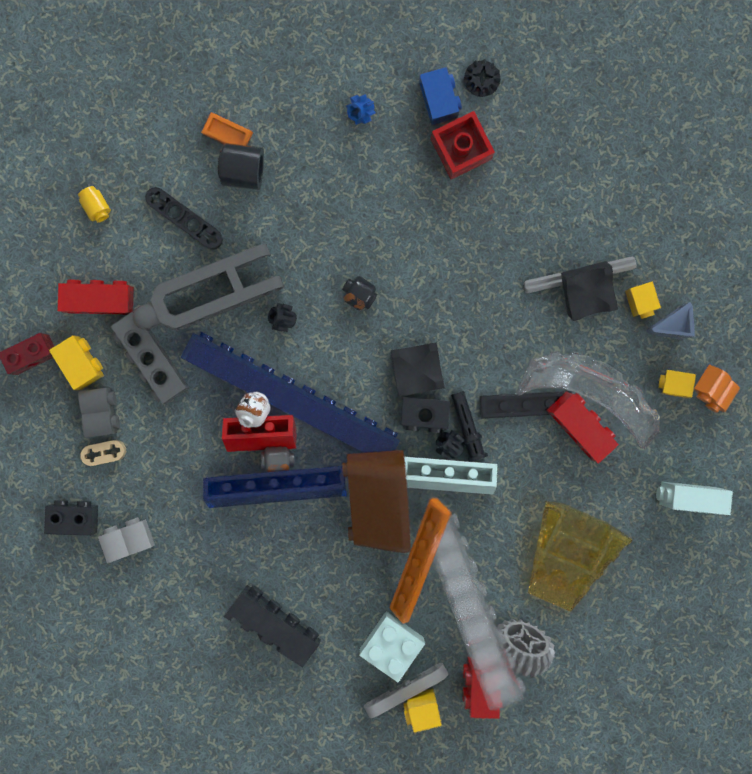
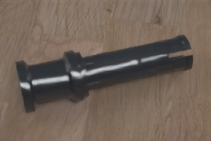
(460, 399)

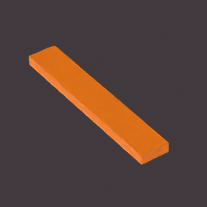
(420, 559)

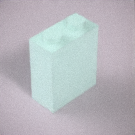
(695, 498)

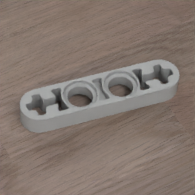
(406, 690)

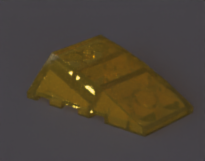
(572, 554)

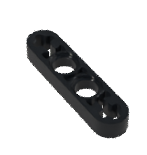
(185, 217)

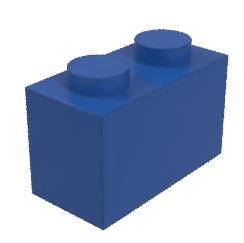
(439, 95)

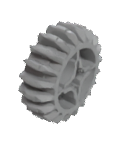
(528, 647)

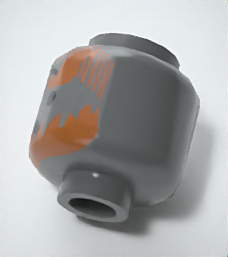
(276, 459)

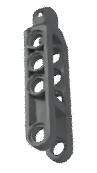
(156, 314)

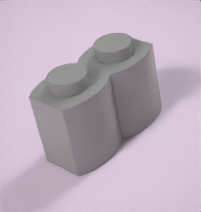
(126, 541)

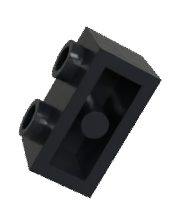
(70, 518)

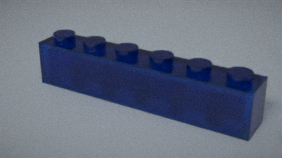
(274, 487)

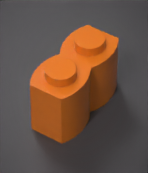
(716, 389)

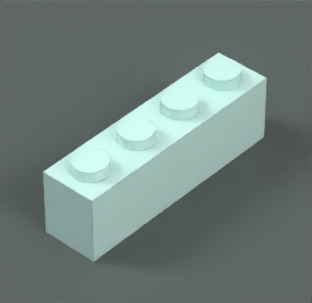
(451, 475)

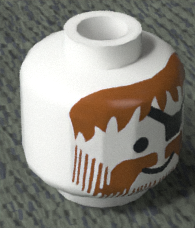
(252, 409)

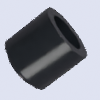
(241, 166)

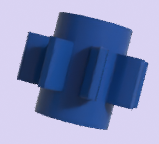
(360, 109)

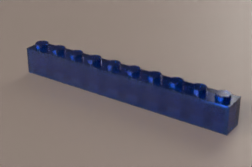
(287, 396)

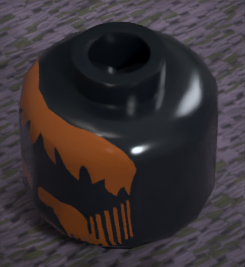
(359, 293)

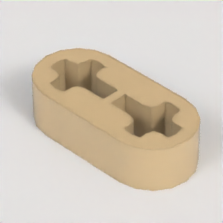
(103, 458)

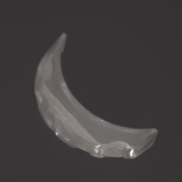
(600, 384)

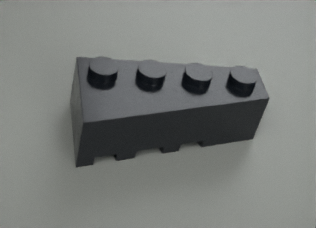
(274, 625)

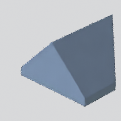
(676, 325)

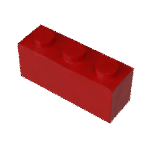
(95, 297)
(583, 426)
(274, 432)

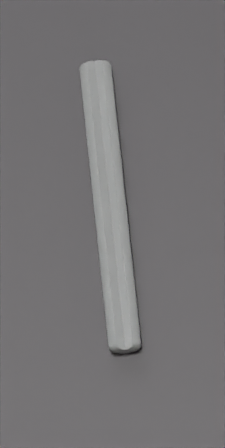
(556, 279)

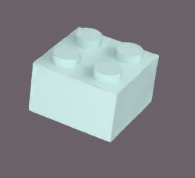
(392, 646)

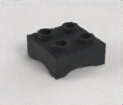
(589, 290)
(417, 369)

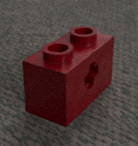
(27, 354)

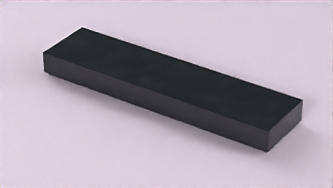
(518, 406)

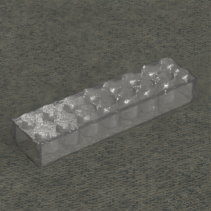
(476, 619)

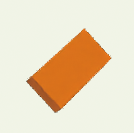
(226, 131)

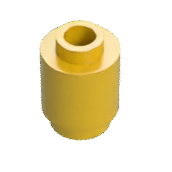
(94, 204)

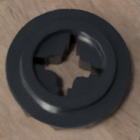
(474, 85)

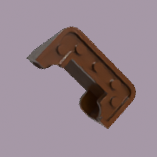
(378, 500)

